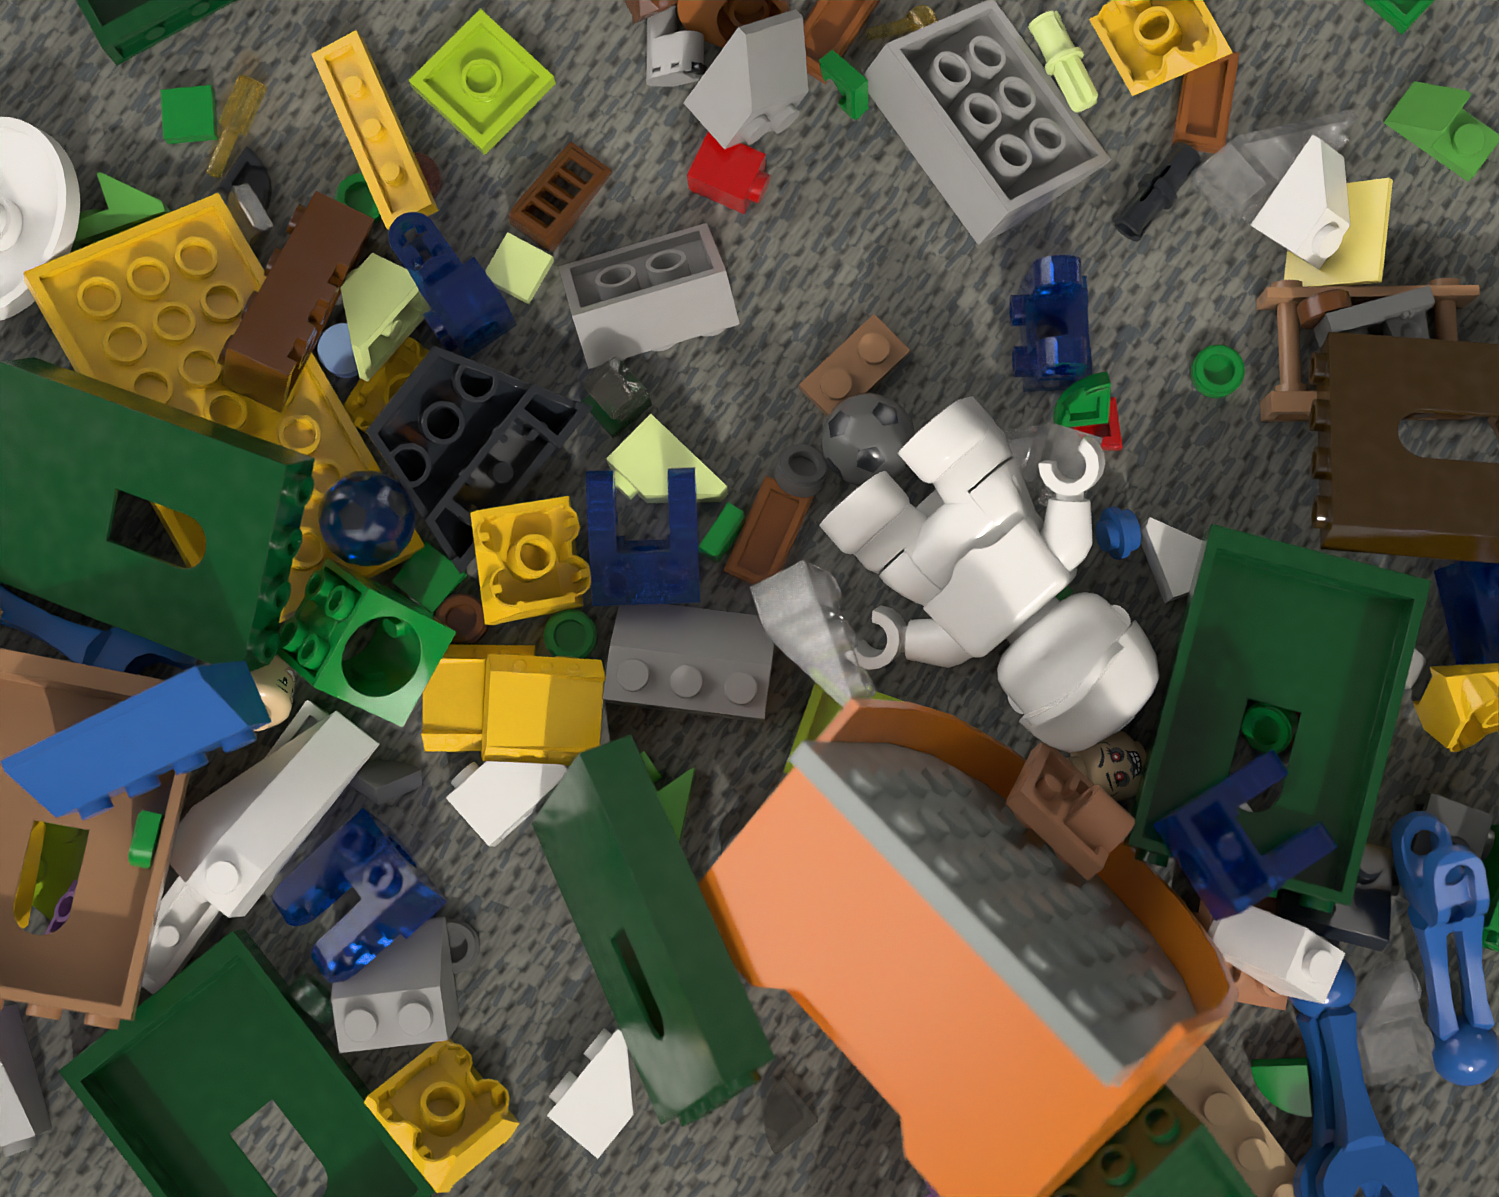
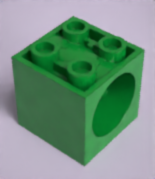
(393, 666)

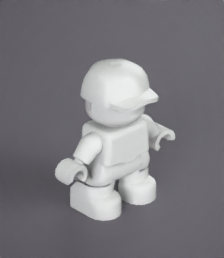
(993, 574)

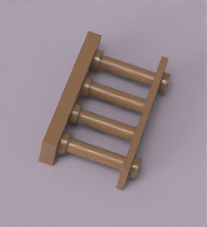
(1291, 399)

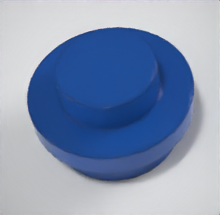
(1118, 532)

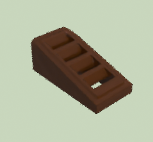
(551, 236)

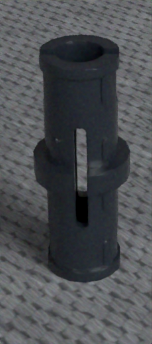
(1157, 191)

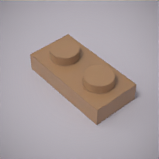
(855, 365)

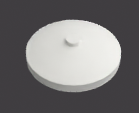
(35, 208)

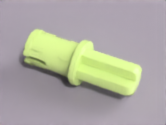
(1064, 60)

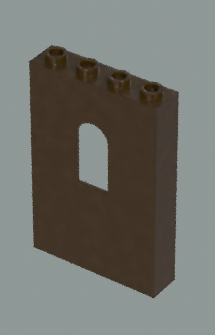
(1372, 487)

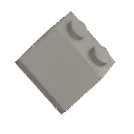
(754, 81)
(400, 994)

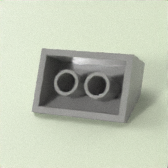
(649, 295)
(689, 661)

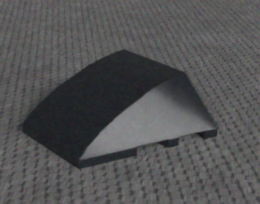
(468, 441)

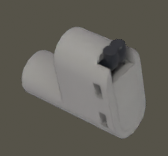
(671, 55)

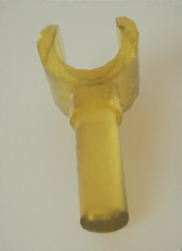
(914, 20)

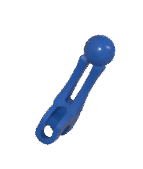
(88, 645)
(1440, 903)
(1346, 1136)

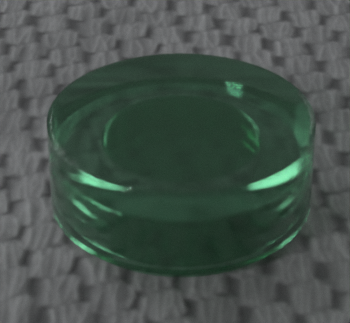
(313, 997)

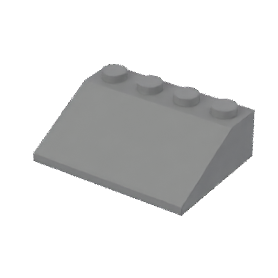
(983, 118)

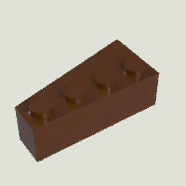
(294, 301)

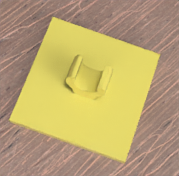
(1362, 247)

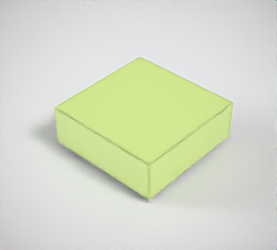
(518, 268)

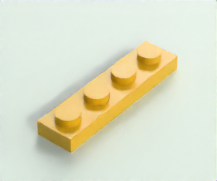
(373, 129)

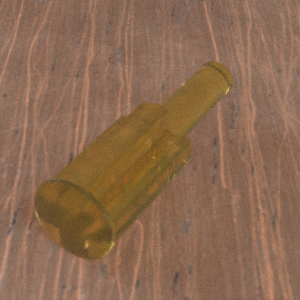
(236, 120)

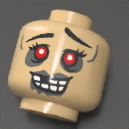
(1113, 765)

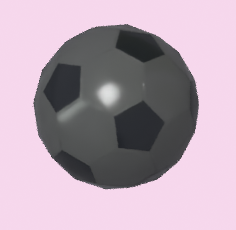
(865, 437)

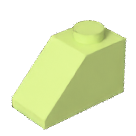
(380, 311)
(644, 461)

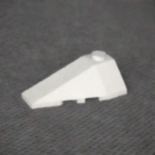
(255, 823)

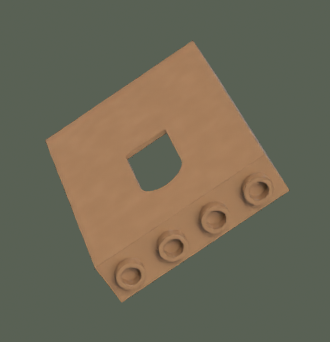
(104, 946)

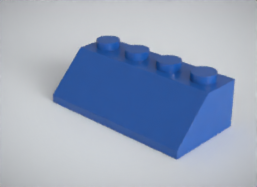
(142, 739)

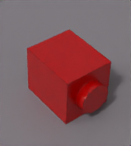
(729, 175)

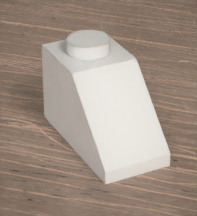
(1309, 205)
(502, 795)
(1278, 953)

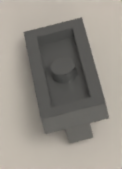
(1396, 315)

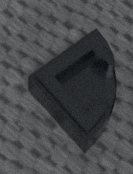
(248, 170)

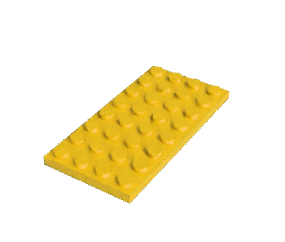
(153, 319)

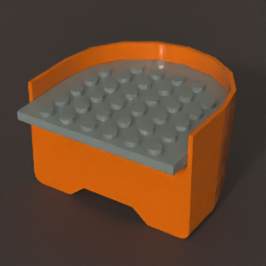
(958, 952)

